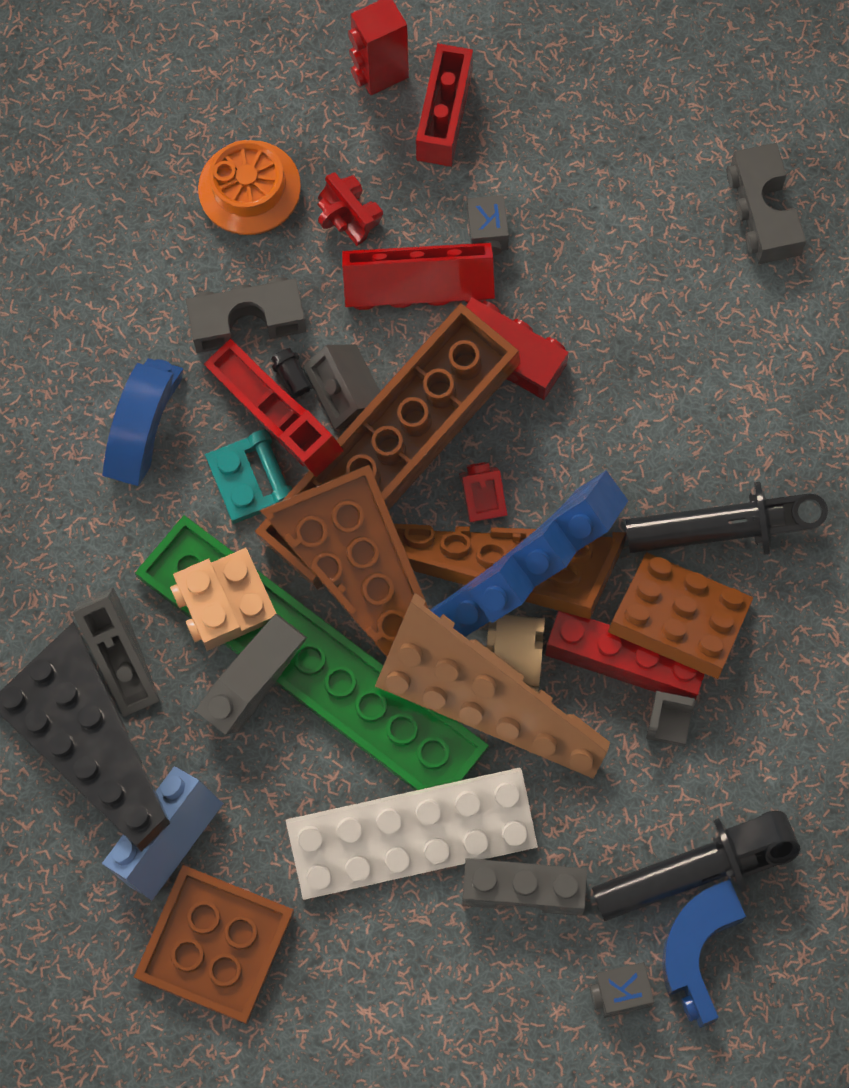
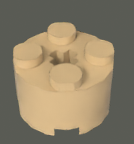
(519, 644)

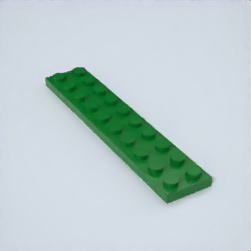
(335, 677)

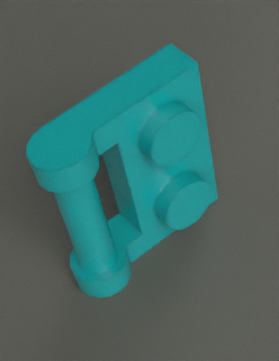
(236, 478)

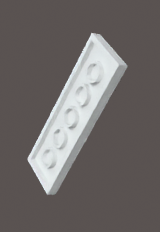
(411, 833)

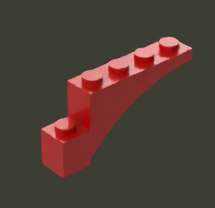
(274, 408)

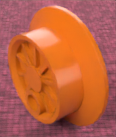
(249, 187)

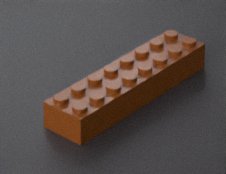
(414, 415)

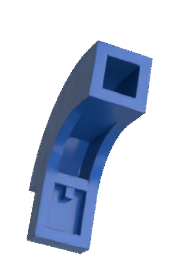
(137, 420)
(699, 920)

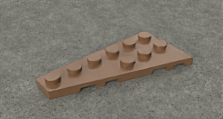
(477, 688)

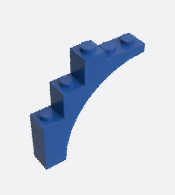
(538, 557)

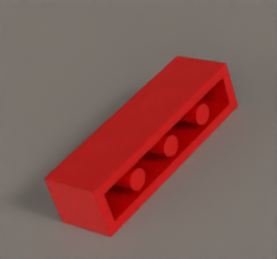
(418, 275)
(592, 647)

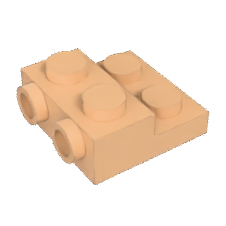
(223, 598)

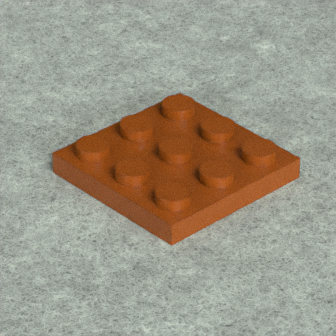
(681, 615)
(214, 944)

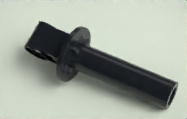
(709, 525)
(735, 853)

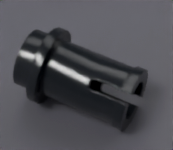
(291, 372)

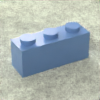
(189, 810)

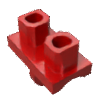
(343, 209)

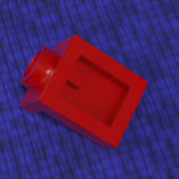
(483, 492)

